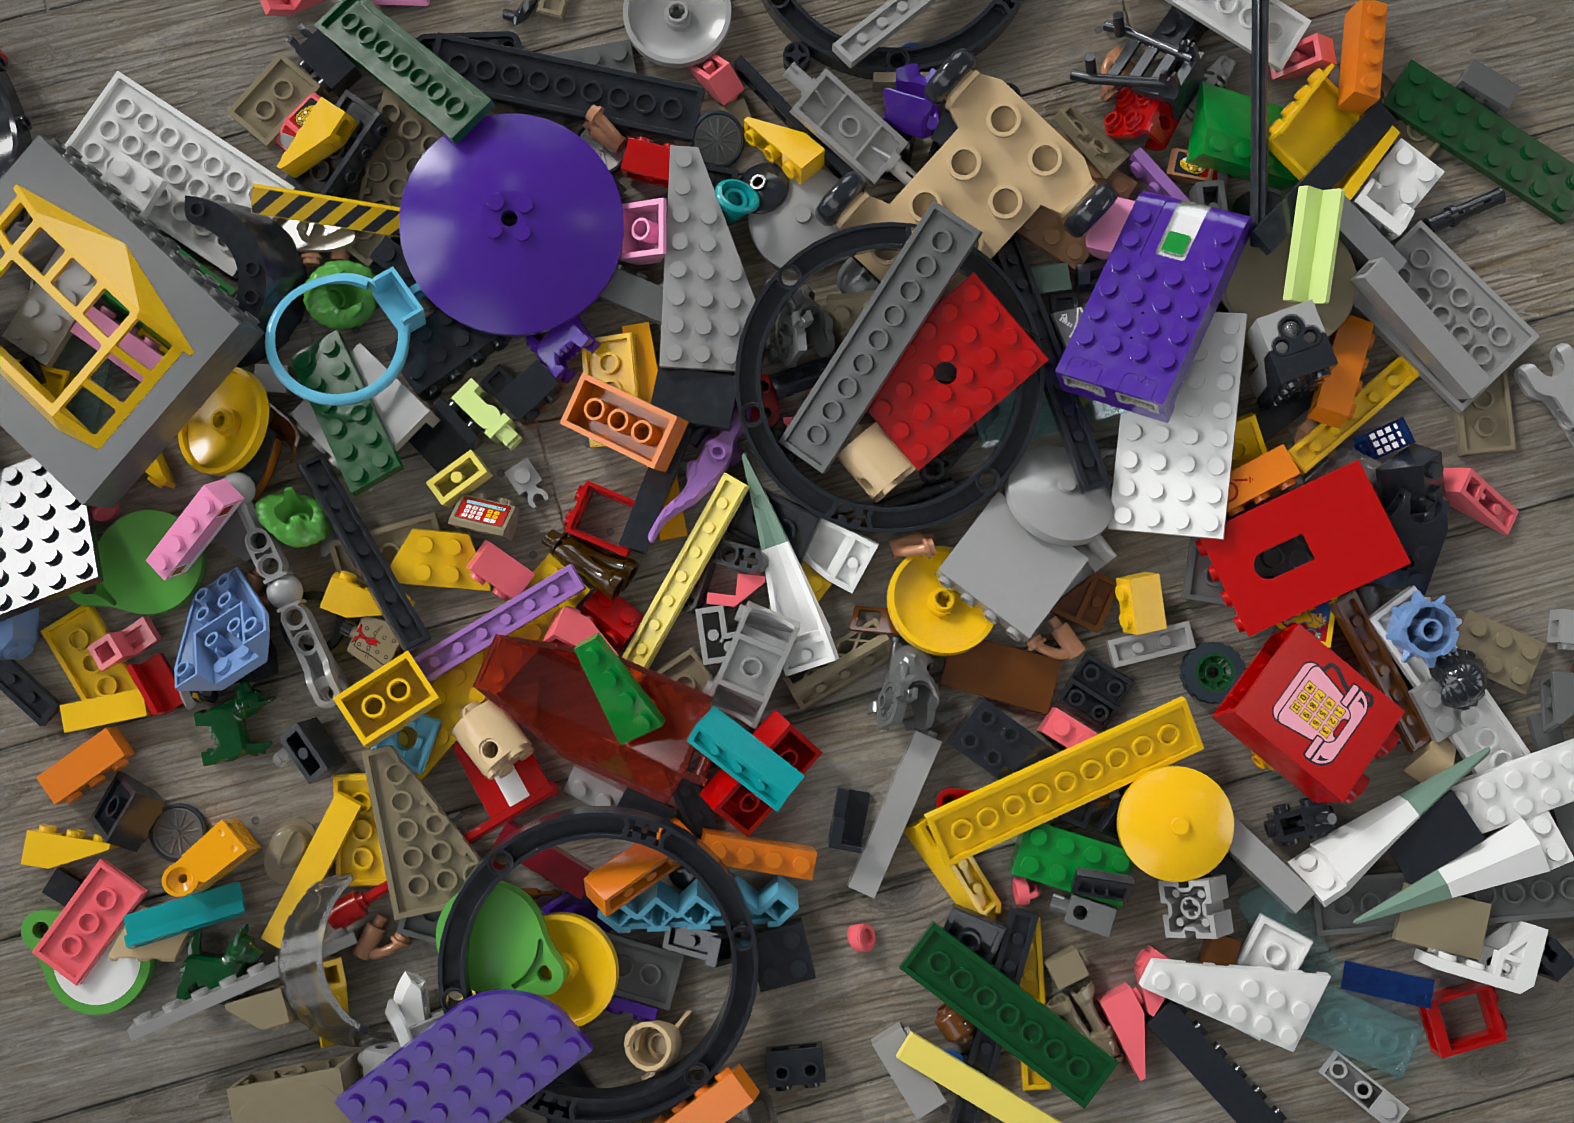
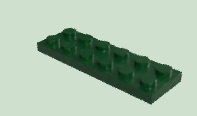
(353, 430)

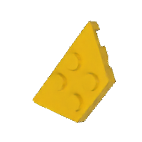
(436, 560)

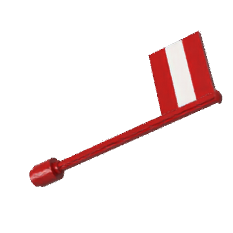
(503, 801)

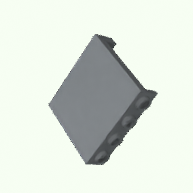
(397, 406)
(1009, 570)

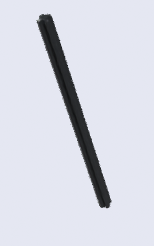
(1259, 111)

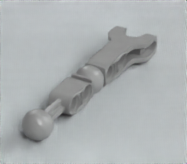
(1554, 391)
(286, 594)

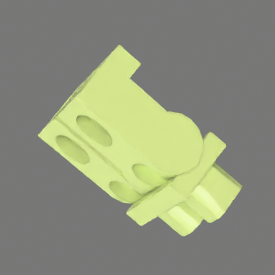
(497, 424)

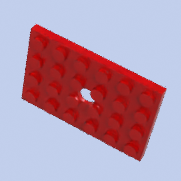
(990, 362)

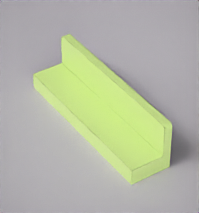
(1313, 245)

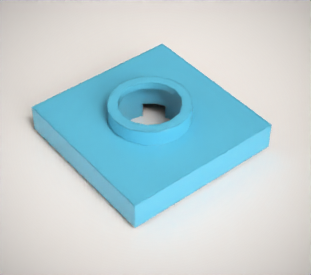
(418, 755)

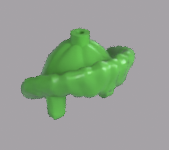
(340, 304)
(292, 518)

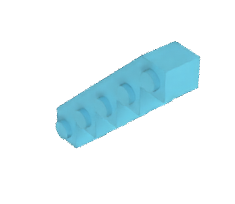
(663, 908)

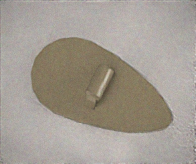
(317, 237)

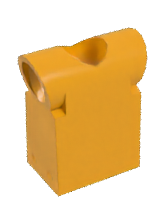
(210, 858)

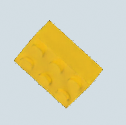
(387, 700)

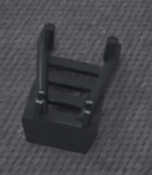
(1177, 89)

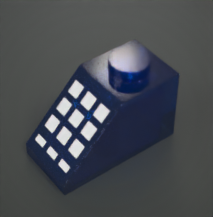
(1385, 439)

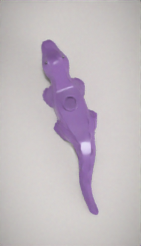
(704, 474)

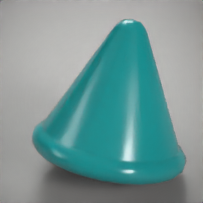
(736, 199)

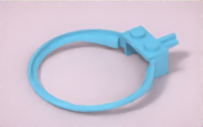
(396, 301)

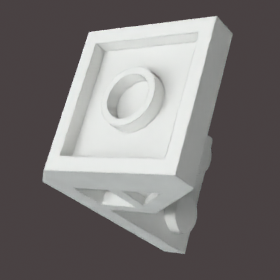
(1396, 189)
(1515, 956)

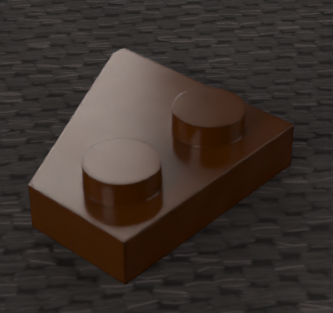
(1088, 602)

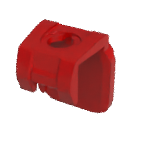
(1139, 116)

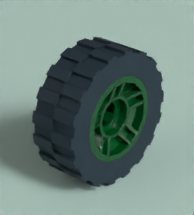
(1196, 666)

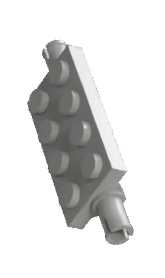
(848, 126)

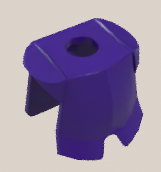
(907, 106)

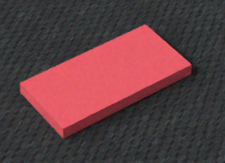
(89, 921)

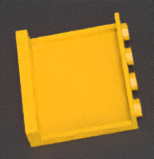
(1314, 126)

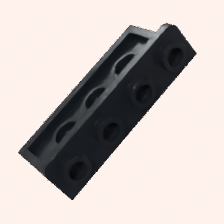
(341, 169)
(444, 353)

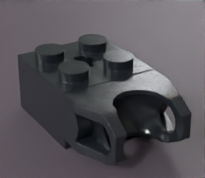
(1421, 539)

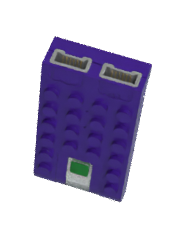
(1153, 304)

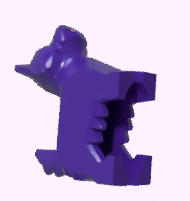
(561, 346)

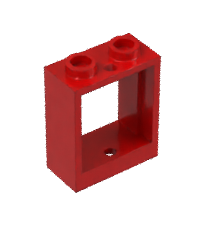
(574, 517)
(1435, 1027)

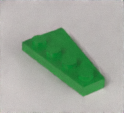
(619, 694)

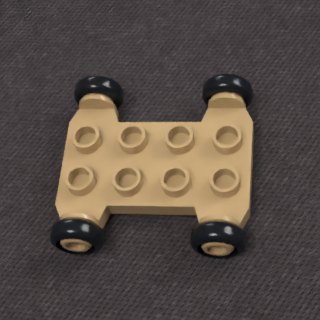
(987, 173)

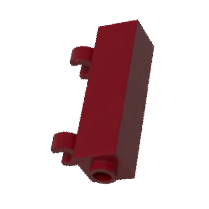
(554, 865)

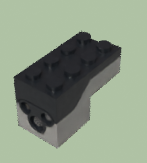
(1290, 355)

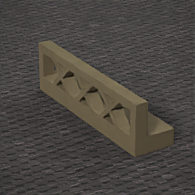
(850, 666)

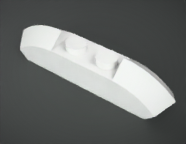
(412, 998)

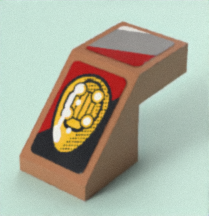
(1188, 173)

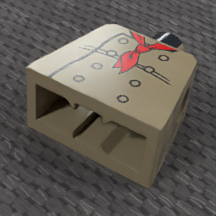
(371, 641)

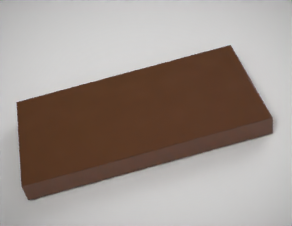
(1004, 675)

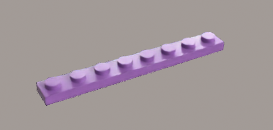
(502, 621)

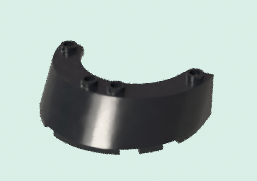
(265, 265)

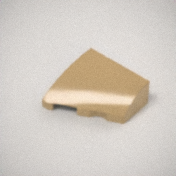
(164, 950)

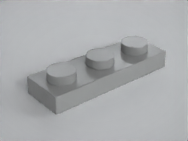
(1150, 645)

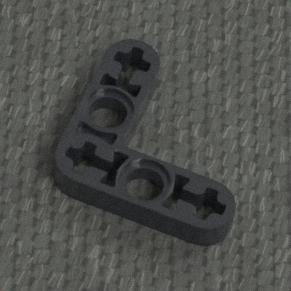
(737, 563)

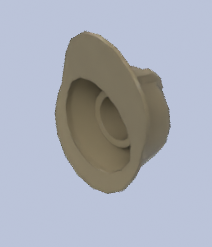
(287, 849)

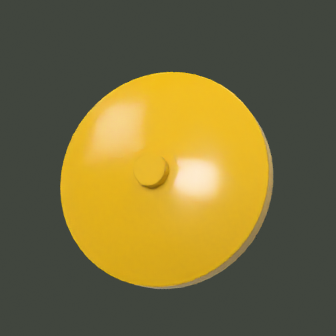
(227, 426)
(928, 612)
(1175, 823)
(590, 963)

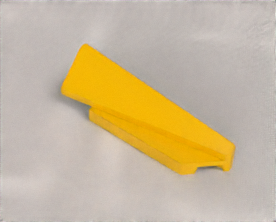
(962, 880)

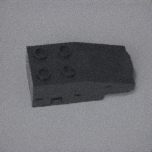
(997, 741)

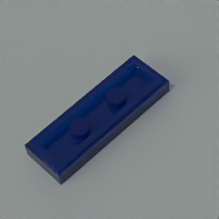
(1388, 984)

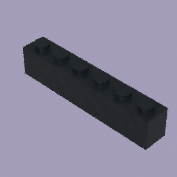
(1209, 1066)

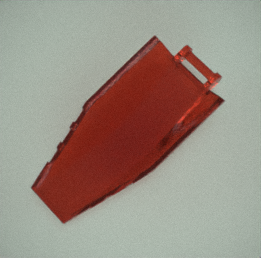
(553, 698)

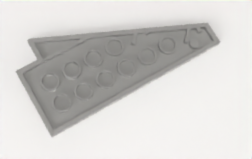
(703, 276)

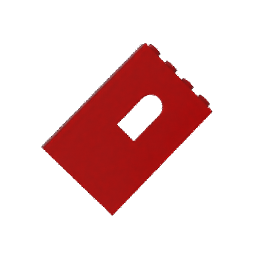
(1342, 529)

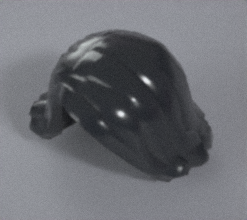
(1461, 679)

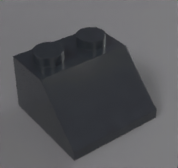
(1418, 471)
(127, 812)

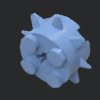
(1434, 617)

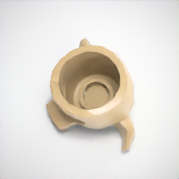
(655, 1044)

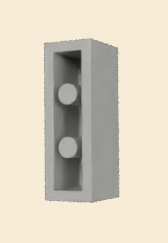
(917, 1089)

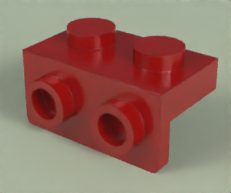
(613, 619)

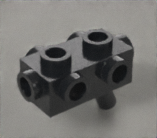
(1302, 821)

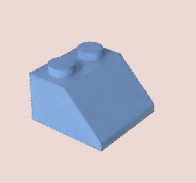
(19, 635)

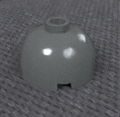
(855, 277)

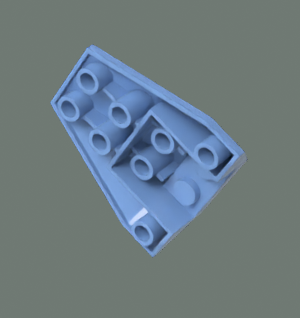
(222, 635)

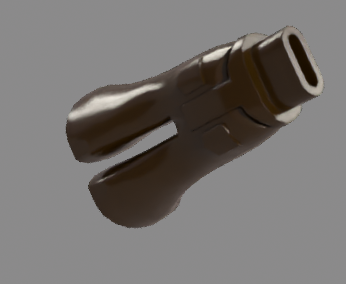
(604, 571)

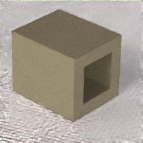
(1066, 966)

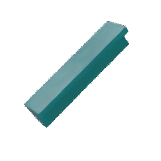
(745, 758)
(184, 915)

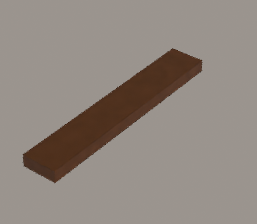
(1379, 666)

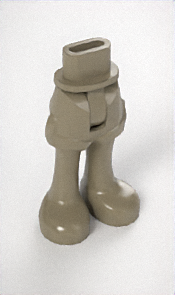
(1101, 1034)

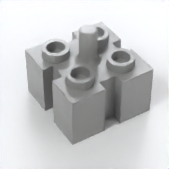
(1196, 908)

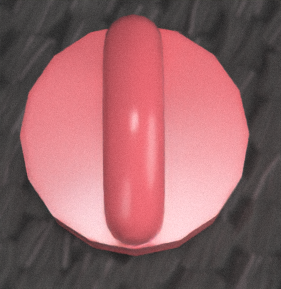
(105, 514)
(1021, 892)
(861, 937)

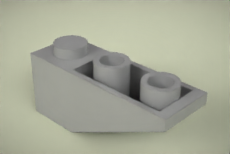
(1363, 1089)

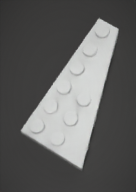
(1250, 998)

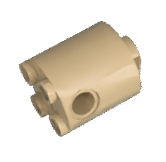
(874, 460)
(491, 738)

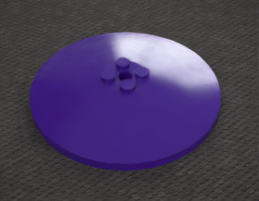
(522, 274)

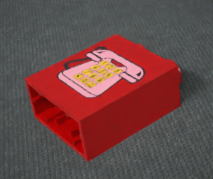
(1310, 716)

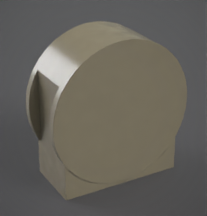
(1260, 283)
(295, 1092)

